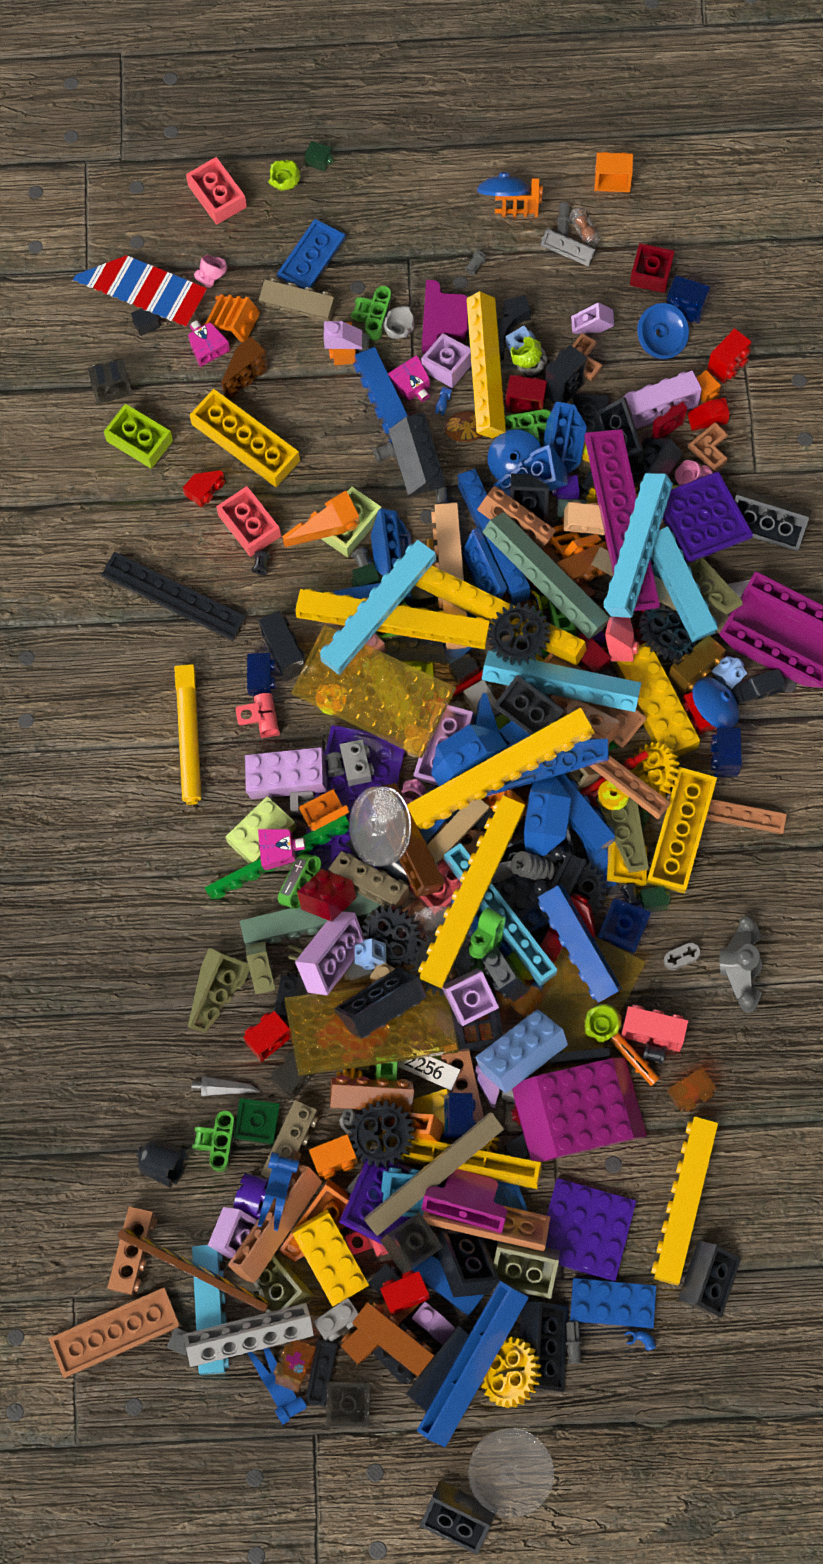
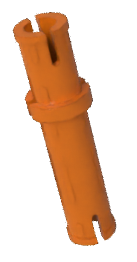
(651, 1077)

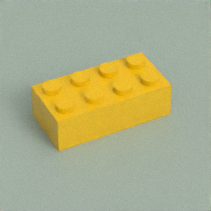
(329, 1257)

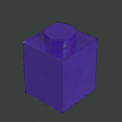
(569, 491)

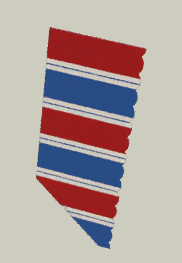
(145, 288)

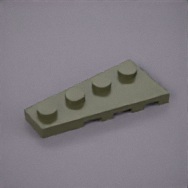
(713, 587)
(627, 835)

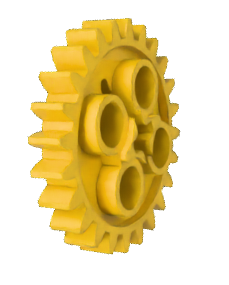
(659, 768)
(512, 1391)

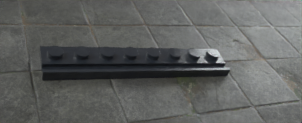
(173, 596)

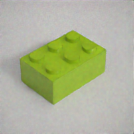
(138, 436)

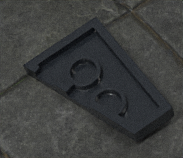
(587, 406)
(415, 649)

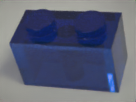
(260, 673)
(458, 1113)

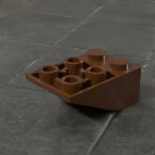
(246, 365)

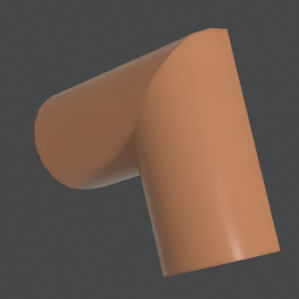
(585, 346)
(705, 447)

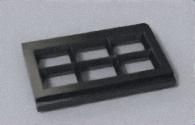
(495, 1023)

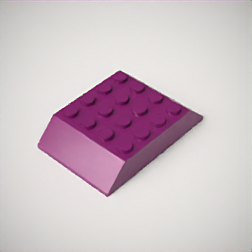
(778, 630)
(578, 1110)

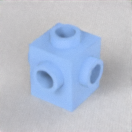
(729, 671)
(370, 953)

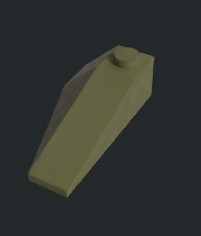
(217, 982)
(281, 1286)

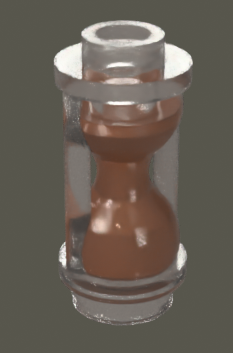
(588, 233)

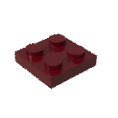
(670, 421)

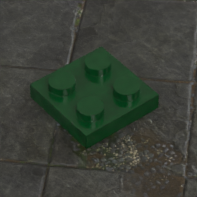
(256, 1121)

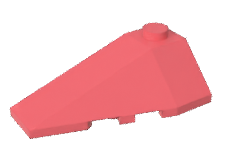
(621, 639)

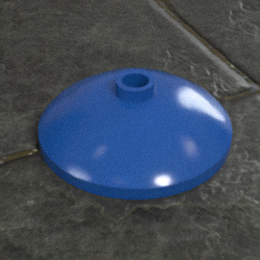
(504, 186)
(672, 331)
(504, 446)
(716, 702)

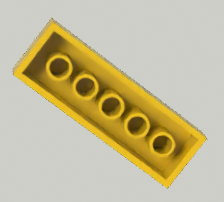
(245, 438)
(659, 703)
(681, 830)

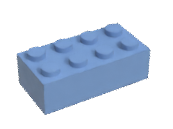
(521, 1051)

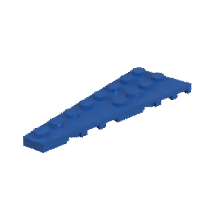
(580, 756)

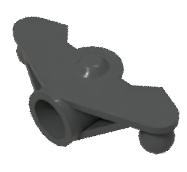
(743, 963)

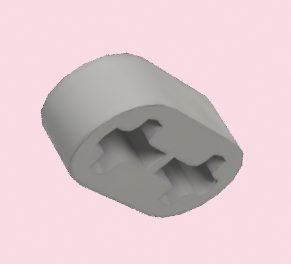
(683, 961)

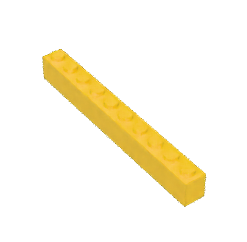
(486, 605)
(402, 621)
(500, 769)
(472, 891)

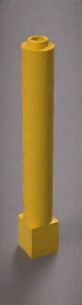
(188, 733)

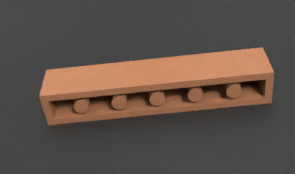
(264, 1241)

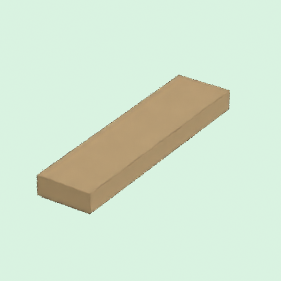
(456, 829)

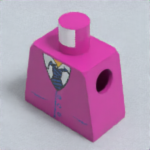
(207, 342)
(411, 380)
(278, 847)

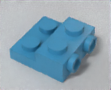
(395, 1179)

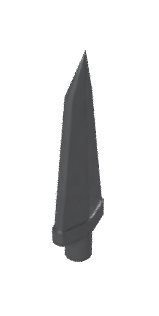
(217, 1086)

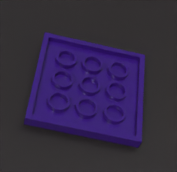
(704, 517)
(368, 1196)
(588, 1228)

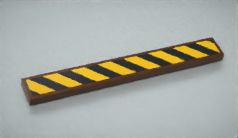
(194, 1269)

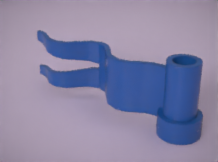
(277, 1186)
(284, 1398)

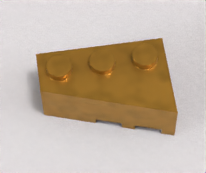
(696, 664)

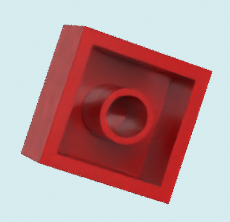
(729, 356)
(267, 1036)
(404, 1292)

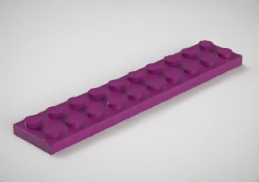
(617, 500)

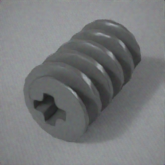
(532, 866)

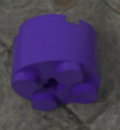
(251, 1195)

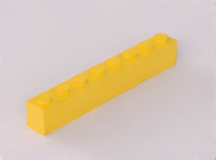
(486, 365)
(488, 1164)
(685, 1201)

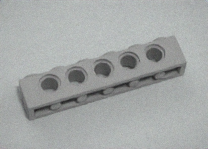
(248, 1335)

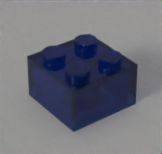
(689, 298)
(726, 752)
(624, 925)

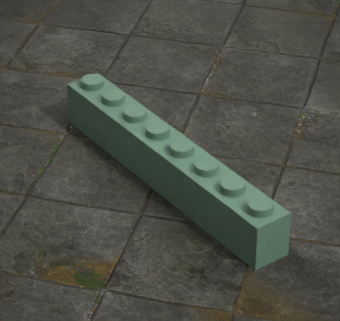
(546, 575)
(295, 922)

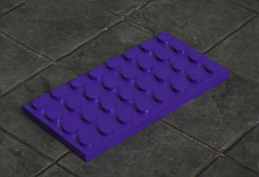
(386, 764)

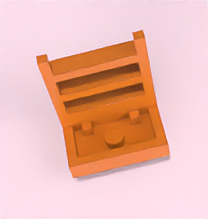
(531, 203)
(240, 318)
(575, 546)
(322, 810)

